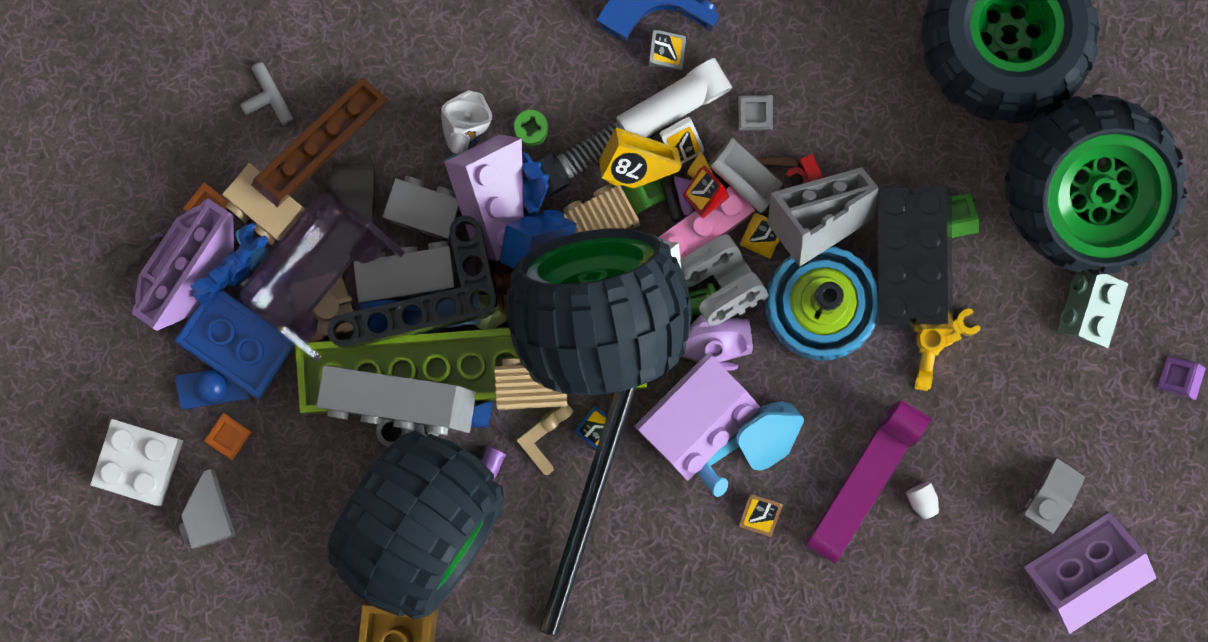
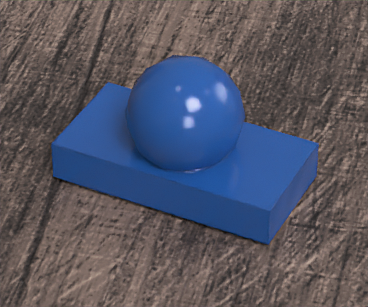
(207, 389)

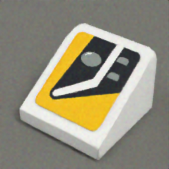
(684, 137)

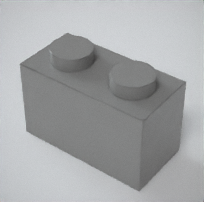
(422, 208)

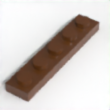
(319, 142)

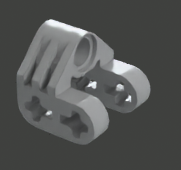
(736, 281)

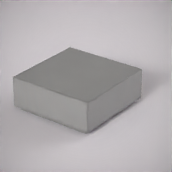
(755, 113)

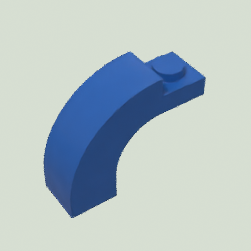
(622, 16)

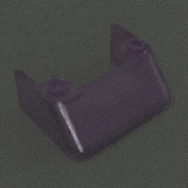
(309, 264)

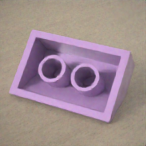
(697, 417)
(1090, 572)

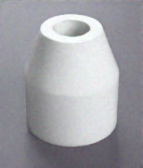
(924, 500)

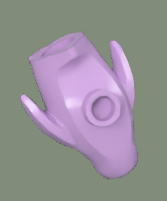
(721, 341)

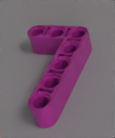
(867, 479)

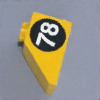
(637, 159)

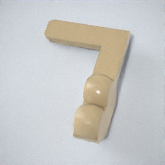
(545, 425)

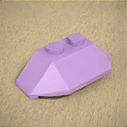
(185, 254)

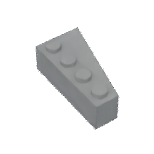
(396, 399)

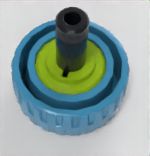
(823, 305)

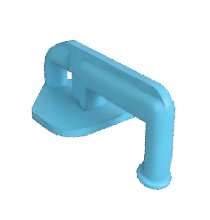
(762, 440)

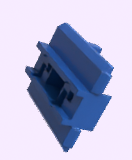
(534, 185)

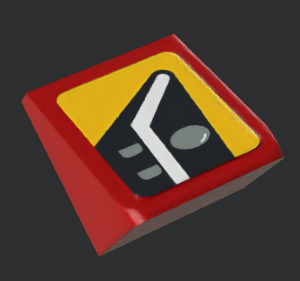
(705, 192)

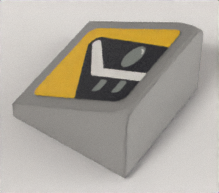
(667, 50)

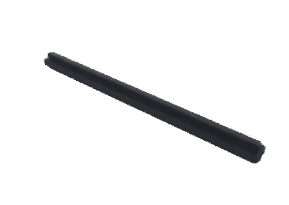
(586, 511)

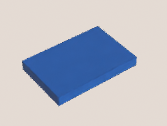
(236, 343)

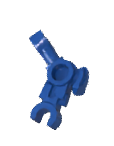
(232, 268)

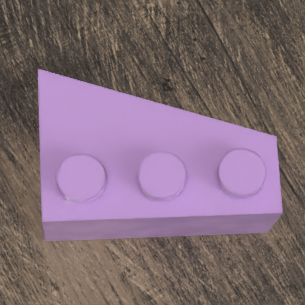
(489, 187)

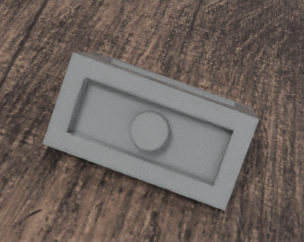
(745, 174)

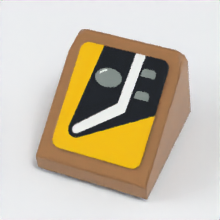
(760, 515)

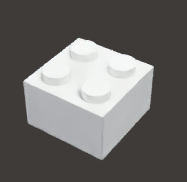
(136, 462)

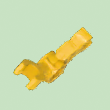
(933, 341)

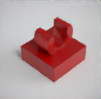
(807, 170)

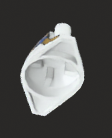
(465, 121)

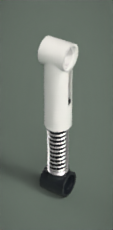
(695, 89)

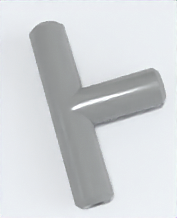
(269, 95)

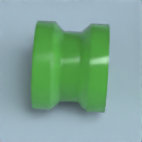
(530, 133)

